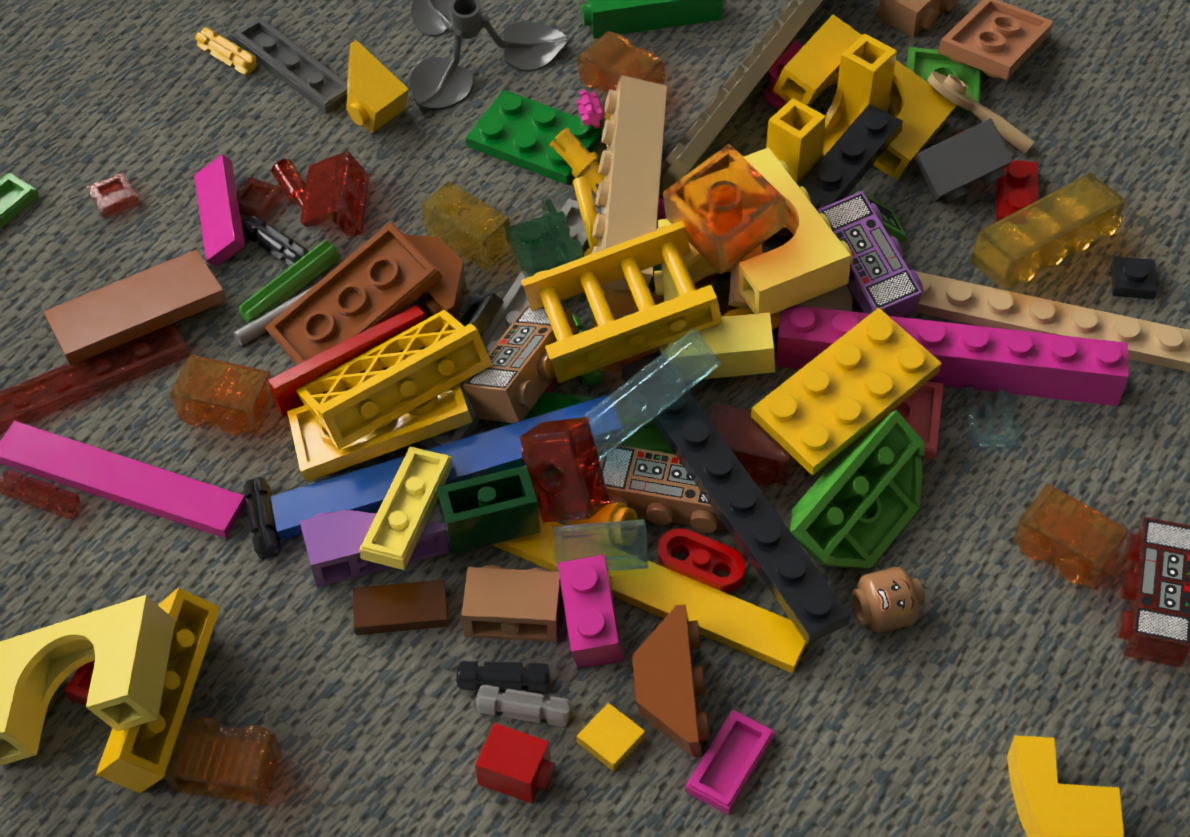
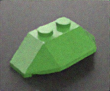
(863, 497)

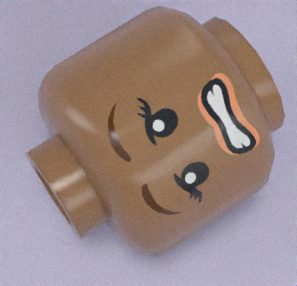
(887, 600)

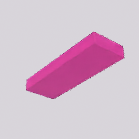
(219, 210)

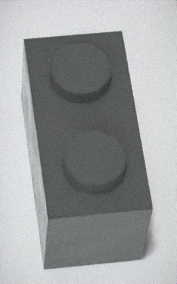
(964, 161)

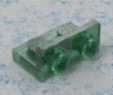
(543, 241)

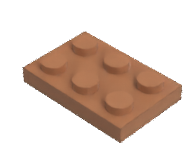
(995, 38)

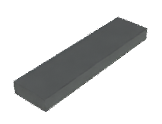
(292, 64)

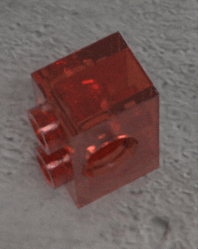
(581, 486)

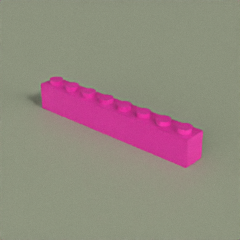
(977, 355)

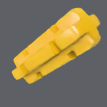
(226, 51)

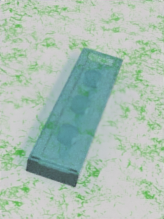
(650, 392)

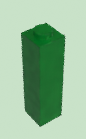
(646, 15)

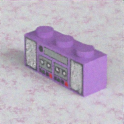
(878, 272)

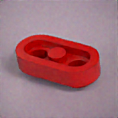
(703, 559)

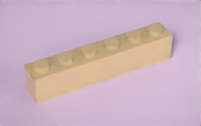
(630, 166)

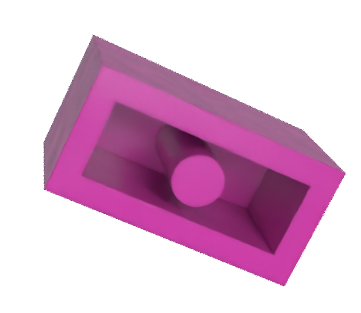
(590, 611)

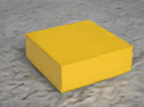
(610, 737)

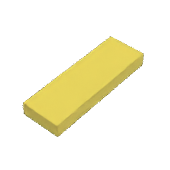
(406, 508)

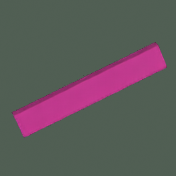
(121, 479)

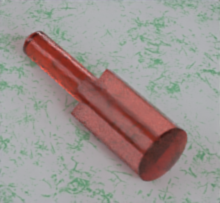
(290, 181)

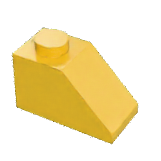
(372, 90)

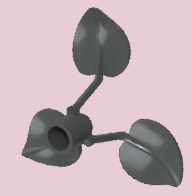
(442, 84)

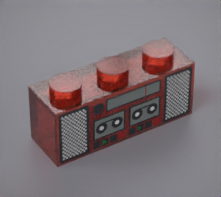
(1158, 593)

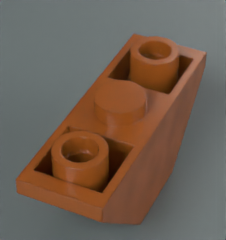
(450, 289)
(670, 682)

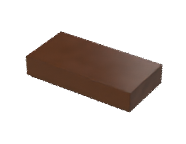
(400, 607)

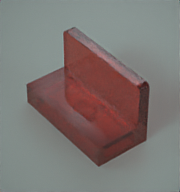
(337, 192)

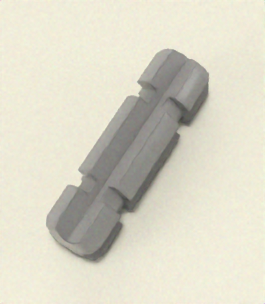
(523, 705)

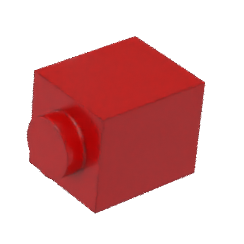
(514, 763)

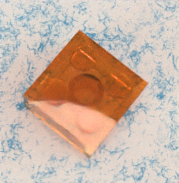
(725, 208)

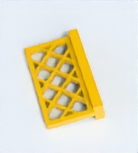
(409, 382)

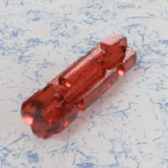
(40, 494)

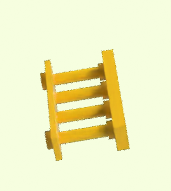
(631, 334)

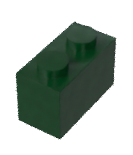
(489, 509)

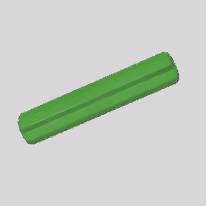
(289, 281)

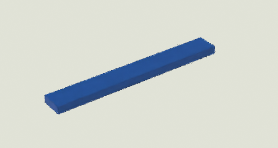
(367, 487)

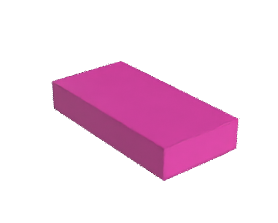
(730, 762)

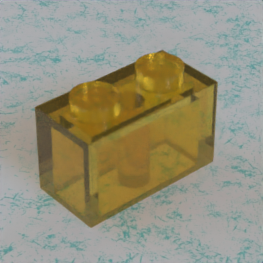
(466, 225)

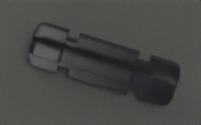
(273, 240)
(261, 518)
(503, 675)

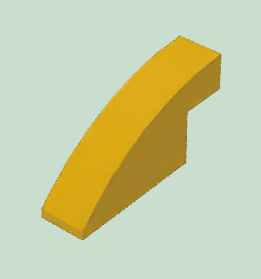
(1056, 808)

